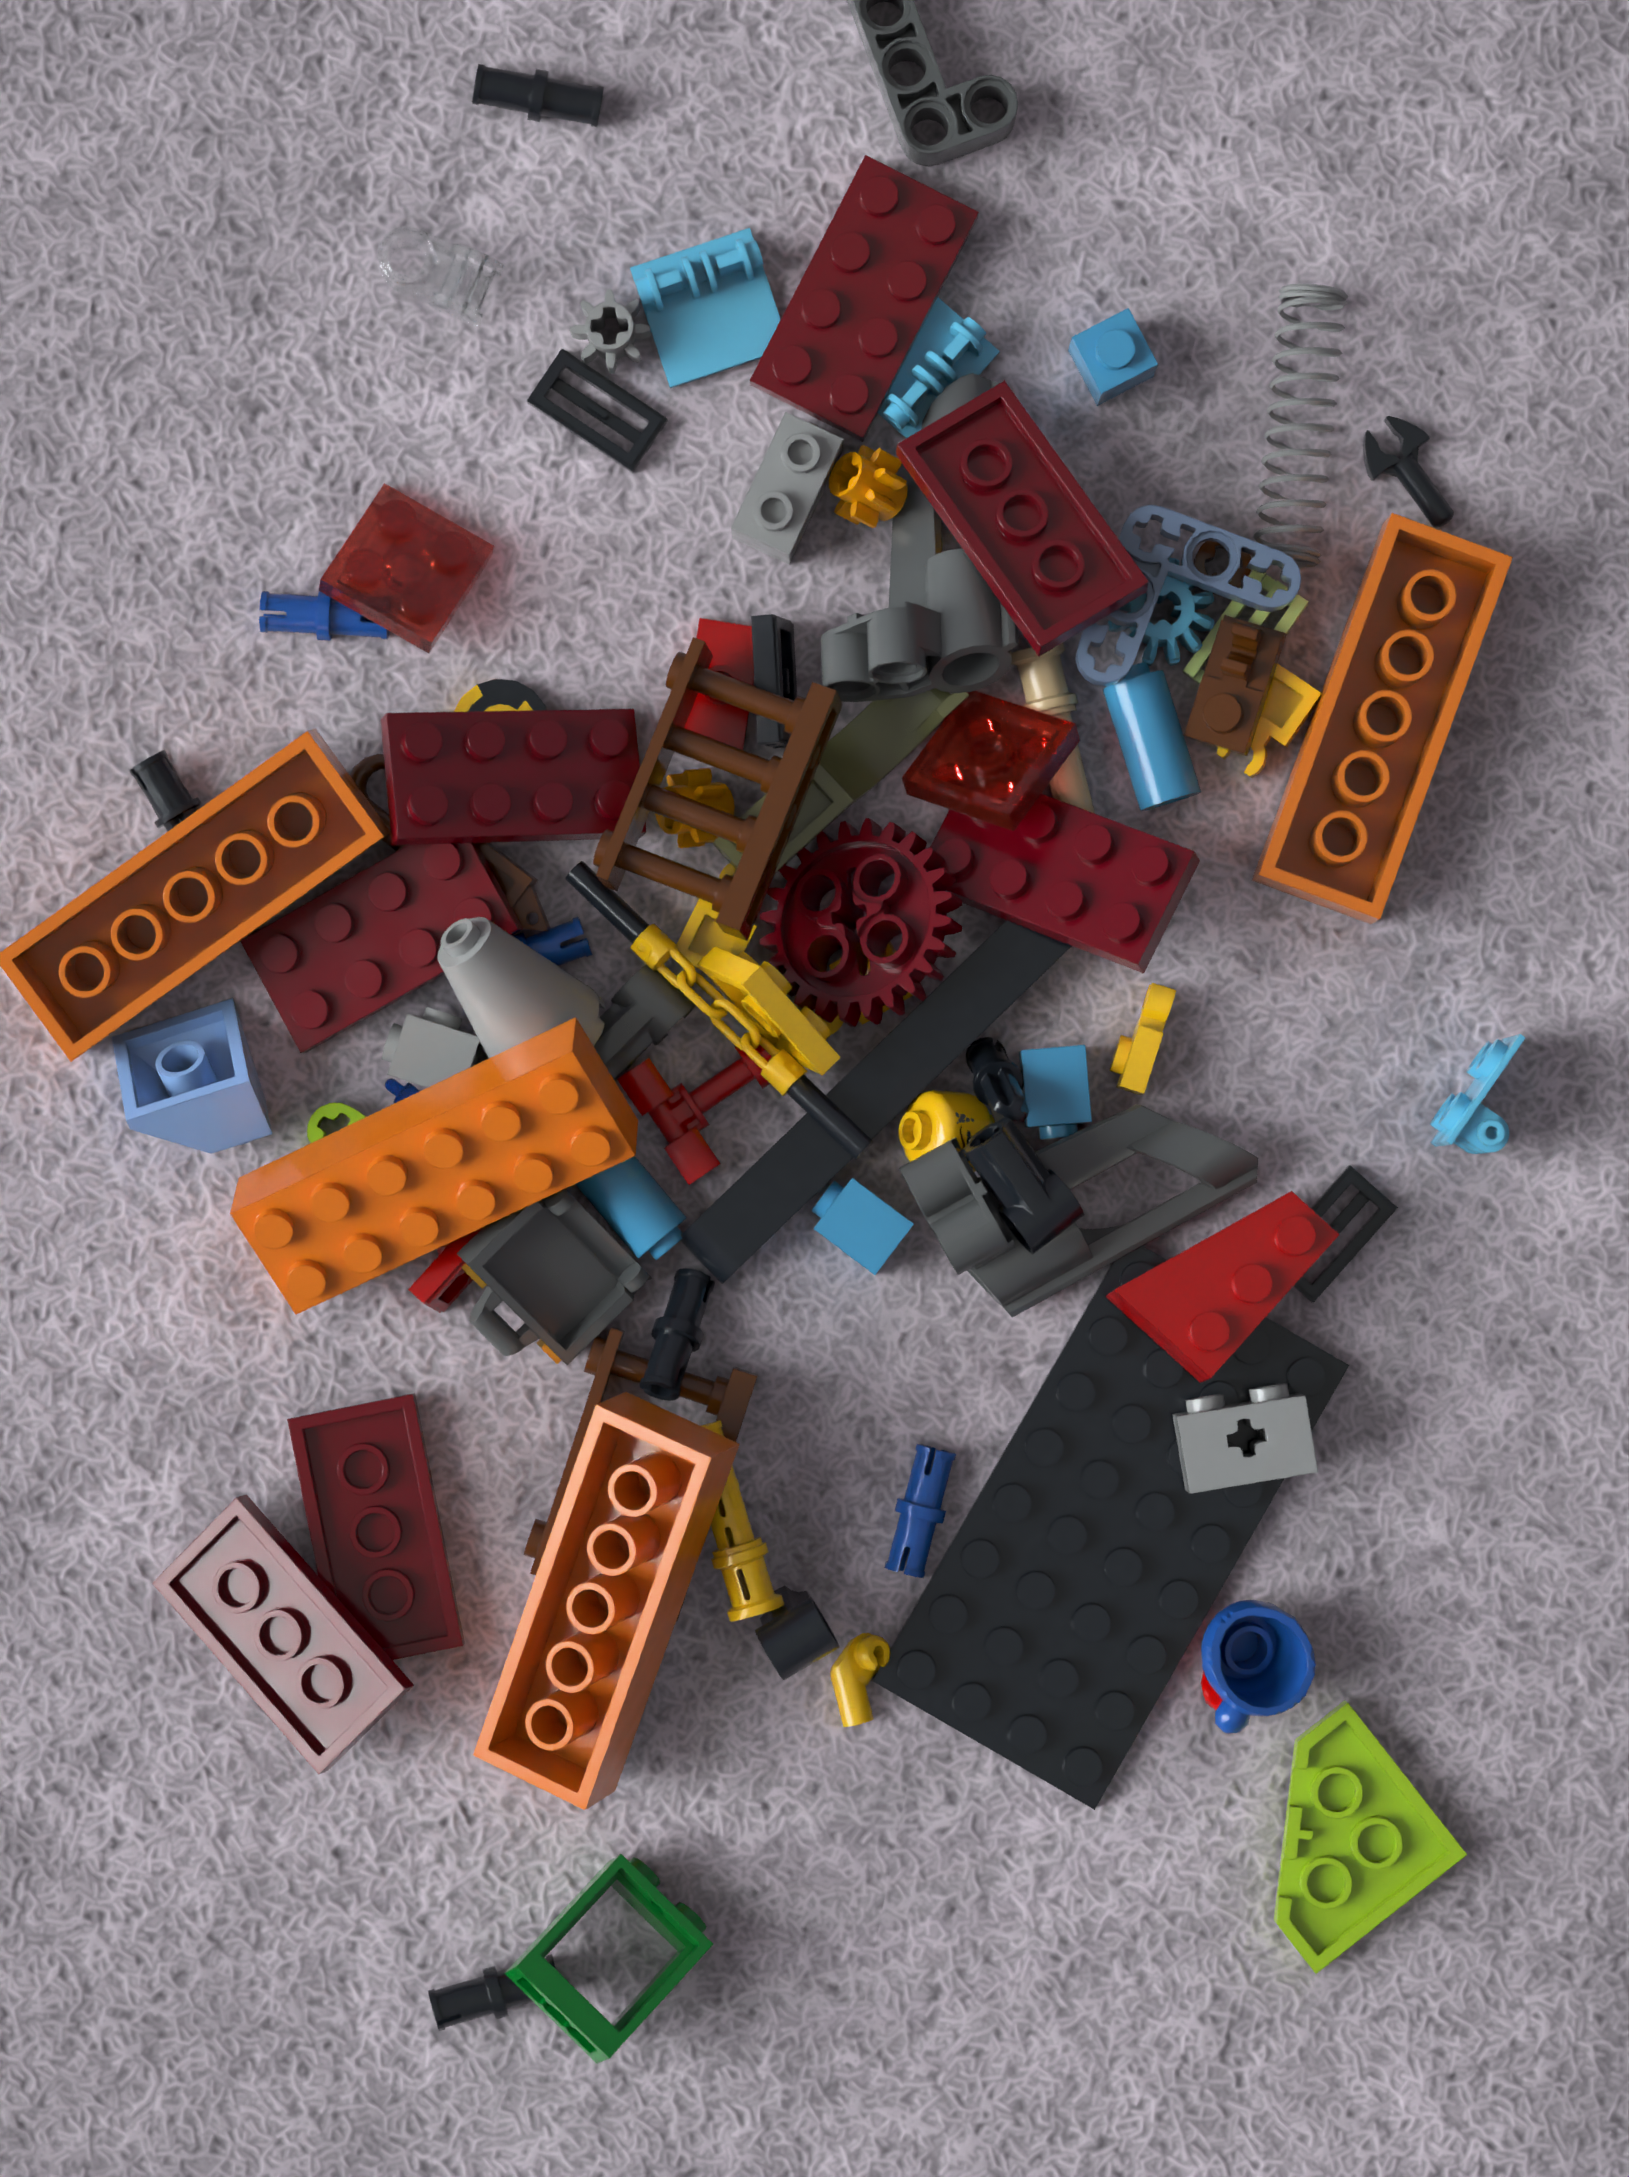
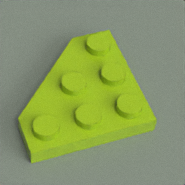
(1352, 1839)

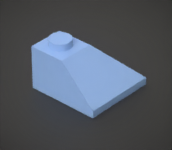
(192, 1080)

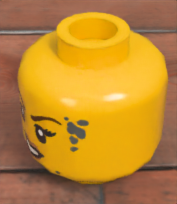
(939, 1117)

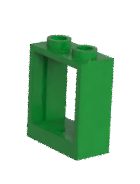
(570, 2008)

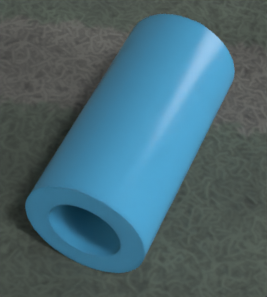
(1151, 738)
(635, 1207)

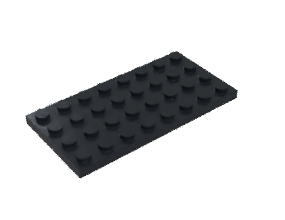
(1088, 1551)

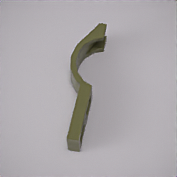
(857, 762)

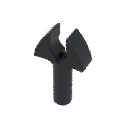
(1407, 469)

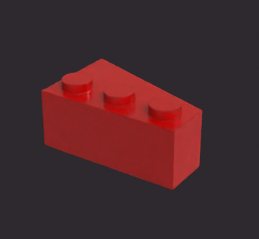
(1226, 1285)

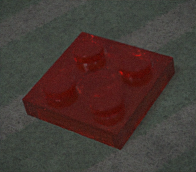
(406, 568)
(991, 759)

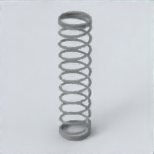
(1330, 299)

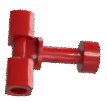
(681, 1113)

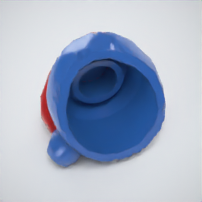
(1266, 1682)

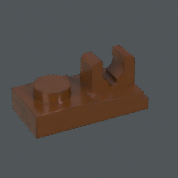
(1235, 685)

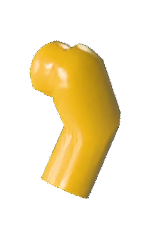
(853, 1673)

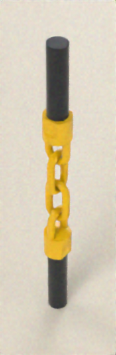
(780, 1070)

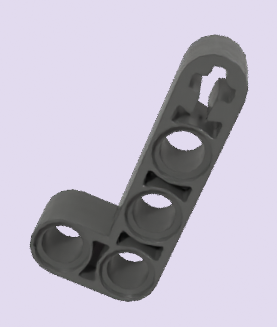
(929, 97)

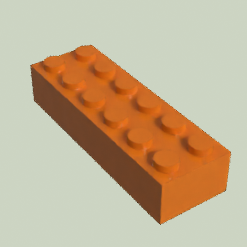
(1382, 718)
(192, 894)
(435, 1166)
(605, 1599)

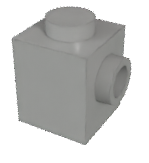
(430, 1048)

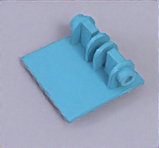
(708, 306)
(940, 355)
(1463, 1117)

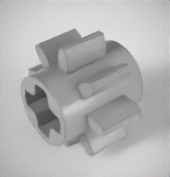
(624, 340)

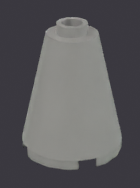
(511, 988)

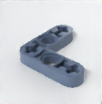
(1156, 568)

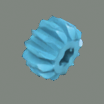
(1165, 634)

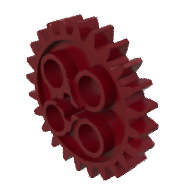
(912, 907)

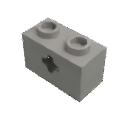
(787, 488)
(1280, 1453)

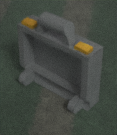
(554, 1273)

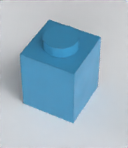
(1112, 356)
(1056, 1089)
(860, 1224)

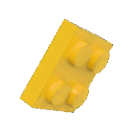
(762, 997)

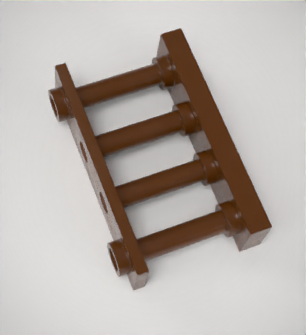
(758, 838)
(723, 1398)

